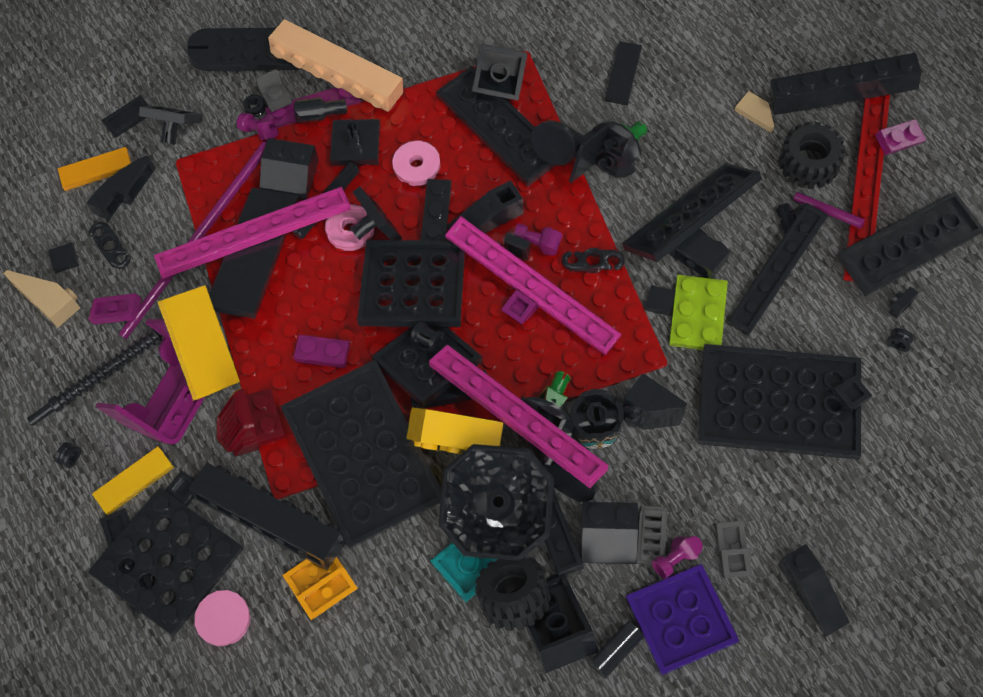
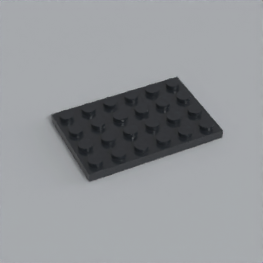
(777, 402)
(361, 454)

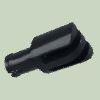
(317, 109)

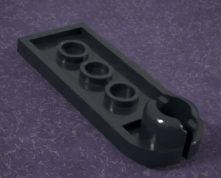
(234, 50)

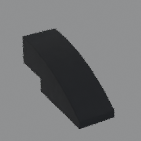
(121, 187)

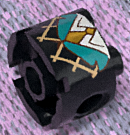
(596, 419)

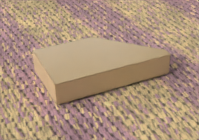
(756, 110)

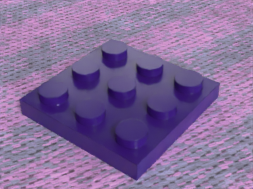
(681, 619)

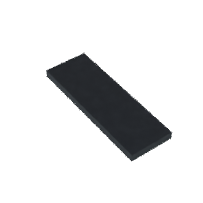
(496, 125)
(691, 212)
(910, 243)
(247, 272)

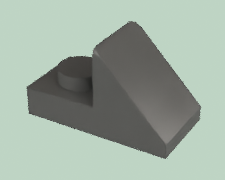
(273, 91)

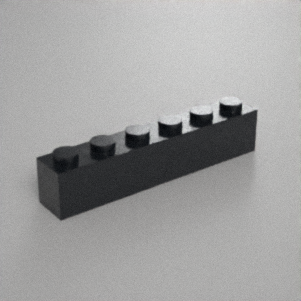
(845, 83)
(267, 515)

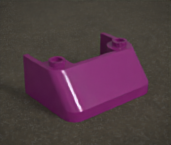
(171, 404)

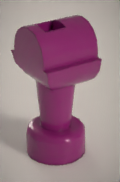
(265, 127)
(547, 240)
(682, 548)

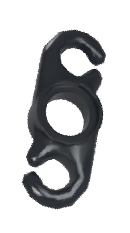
(109, 235)
(583, 266)

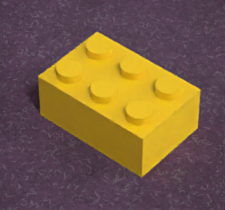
(451, 431)

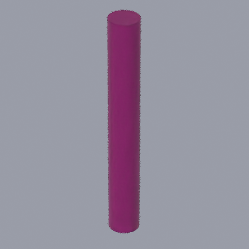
(830, 210)

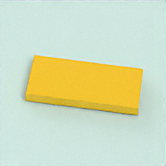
(198, 342)

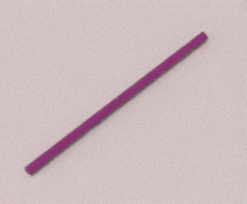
(199, 233)

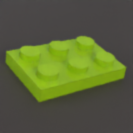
(698, 312)

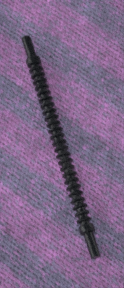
(57, 403)

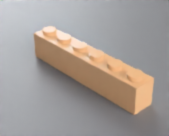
(336, 65)

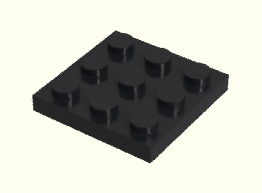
(410, 368)

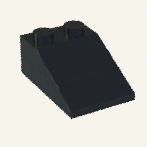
(563, 631)

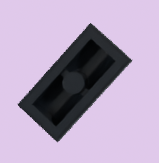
(616, 649)

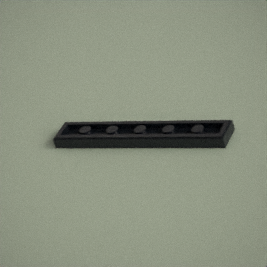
(777, 269)

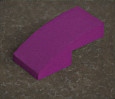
(520, 307)

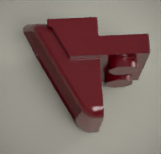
(248, 422)

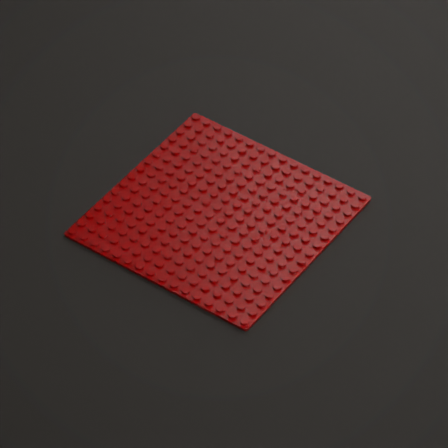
(320, 286)

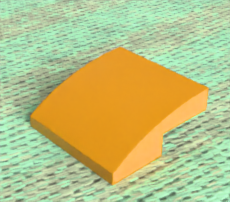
(319, 588)

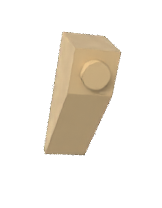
(46, 296)

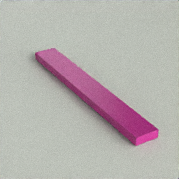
(252, 232)
(533, 285)
(519, 416)

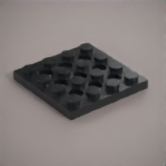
(397, 313)
(189, 594)

